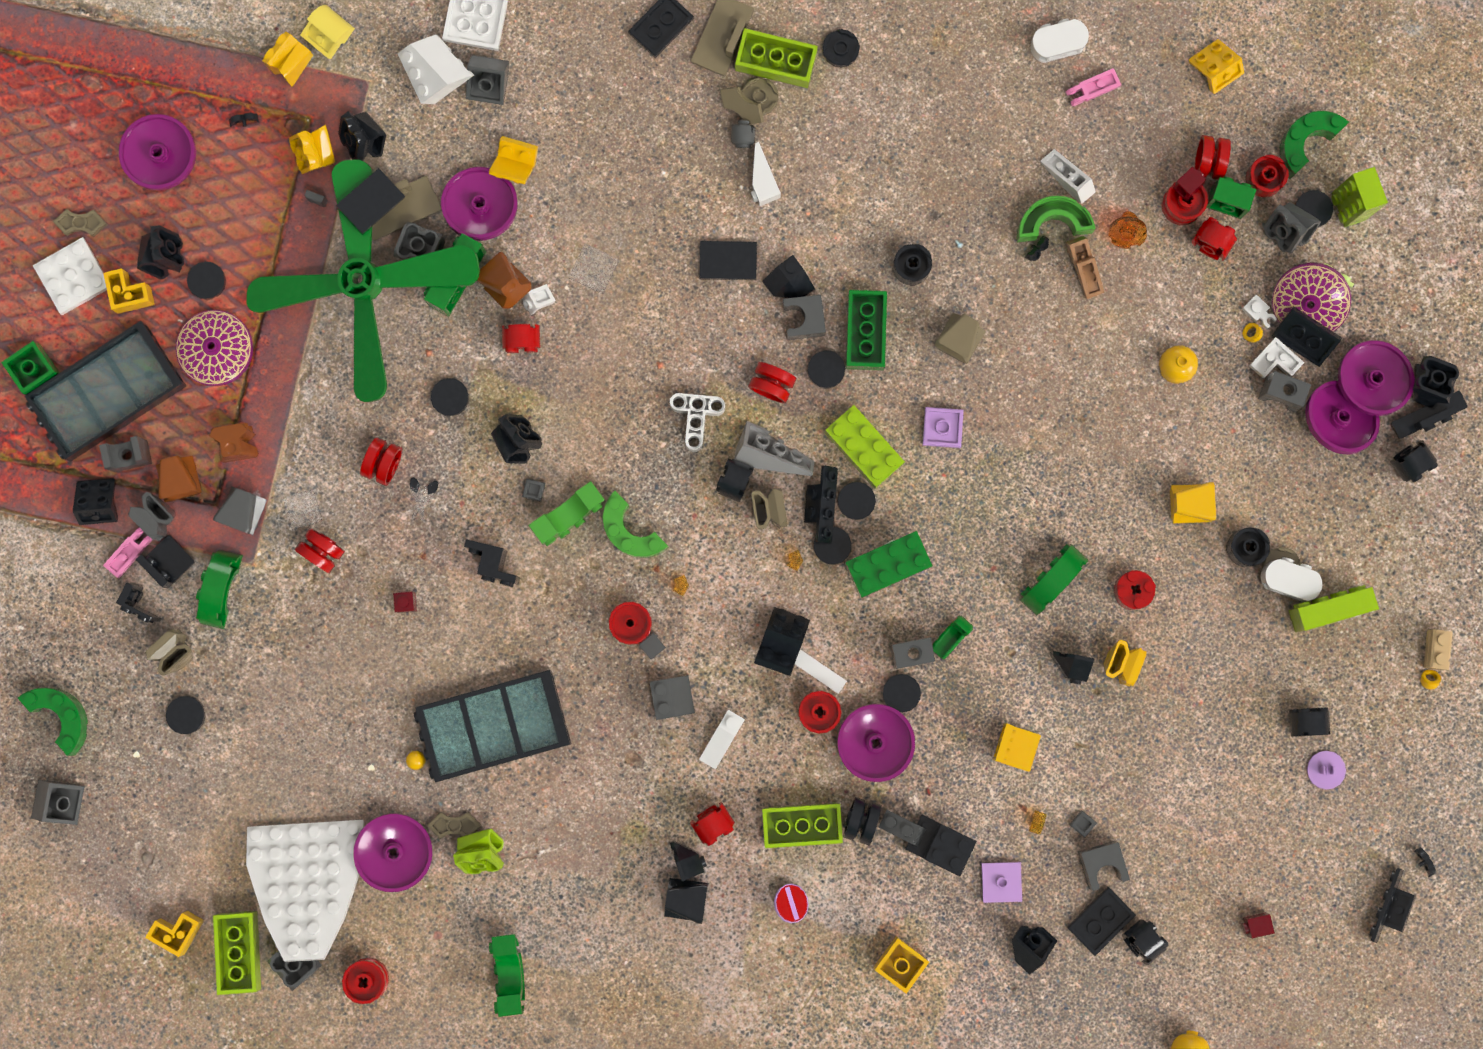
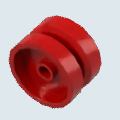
(1213, 156)
(1184, 212)
(772, 382)
(381, 461)
(320, 549)
(640, 629)
(830, 716)
(354, 984)

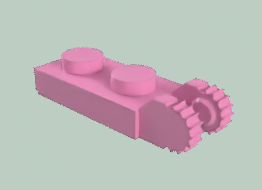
(1095, 86)
(127, 554)

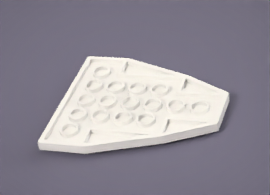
(303, 882)

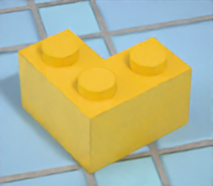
(123, 295)
(175, 938)

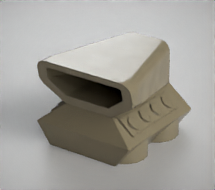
(960, 337)
(769, 509)
(171, 652)

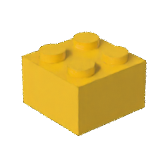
(901, 964)

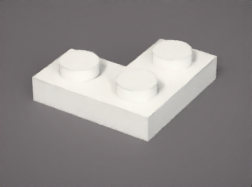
(1276, 355)

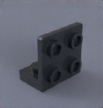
(95, 501)
(166, 562)
(129, 596)

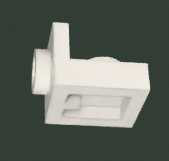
(538, 299)

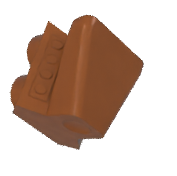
(503, 281)
(234, 442)
(177, 478)

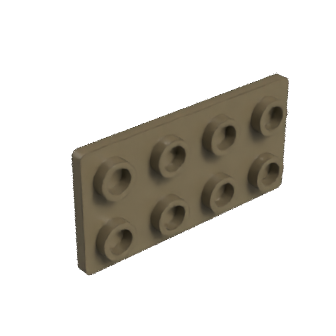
(722, 36)
(418, 204)

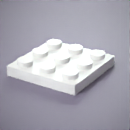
(475, 23)
(71, 276)

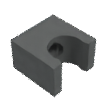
(812, 310)
(1273, 390)
(114, 455)
(900, 653)
(1099, 856)

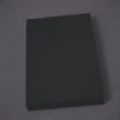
(660, 25)
(370, 201)
(728, 260)
(1306, 336)
(1101, 921)

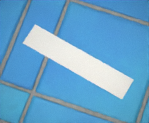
(820, 672)

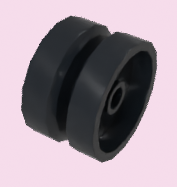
(859, 820)

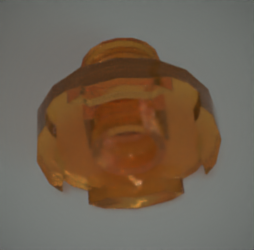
(1127, 231)

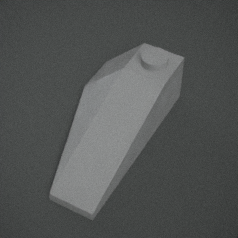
(767, 453)

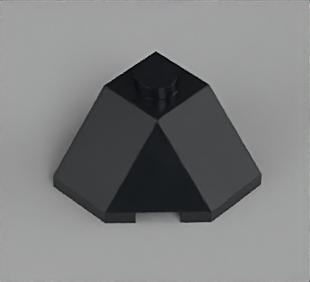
(789, 280)
(1073, 666)
(687, 861)
(1032, 947)

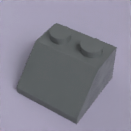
(488, 81)
(672, 697)
(57, 802)

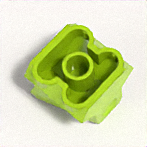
(479, 852)

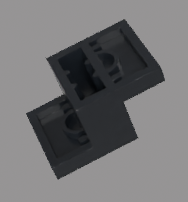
(491, 563)
(782, 641)
(943, 846)

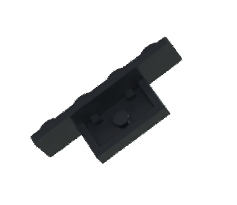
(1427, 416)
(821, 504)
(1395, 908)

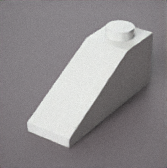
(1069, 176)
(764, 185)
(721, 739)

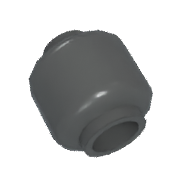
(743, 134)

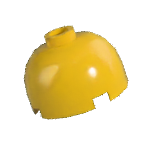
(1178, 364)
(1189, 1041)

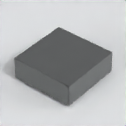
(316, 198)
(533, 490)
(652, 646)
(1083, 823)

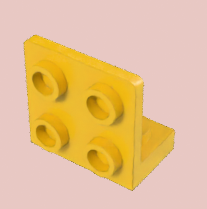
(1218, 65)
(514, 160)
(1016, 747)

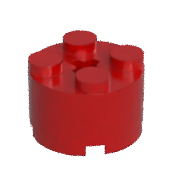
(1275, 171)
(1214, 239)
(521, 337)
(1145, 590)
(713, 823)

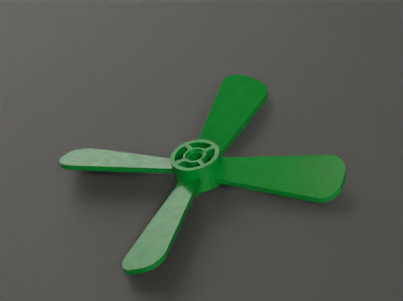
(436, 269)

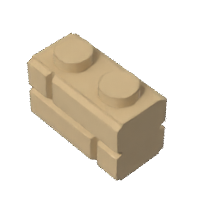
(1438, 649)

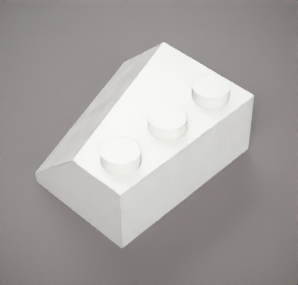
(433, 69)

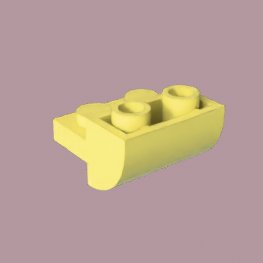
(326, 30)

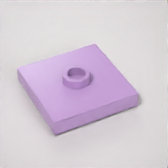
(942, 427)
(1001, 882)

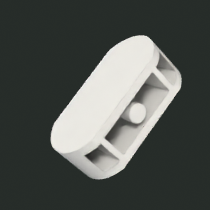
(1059, 40)
(1291, 579)

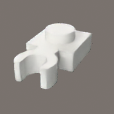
(1256, 309)

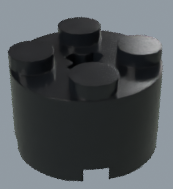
(912, 275)
(1414, 461)
(735, 479)
(1258, 550)
(1309, 722)
(1144, 941)

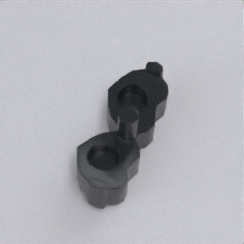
(243, 118)
(1036, 251)
(1426, 861)

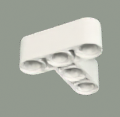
(696, 414)

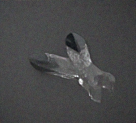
(420, 497)

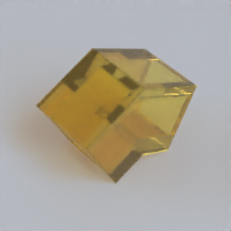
(795, 560)
(681, 585)
(1037, 822)

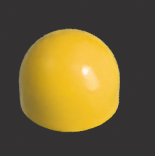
(1258, 335)
(1430, 685)
(415, 760)

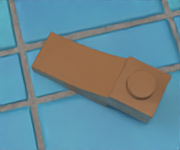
(1085, 266)

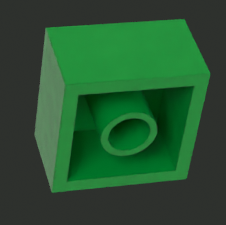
(1231, 197)
(30, 367)

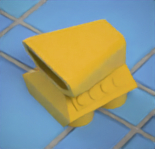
(287, 58)
(312, 149)
(1193, 503)
(1124, 663)

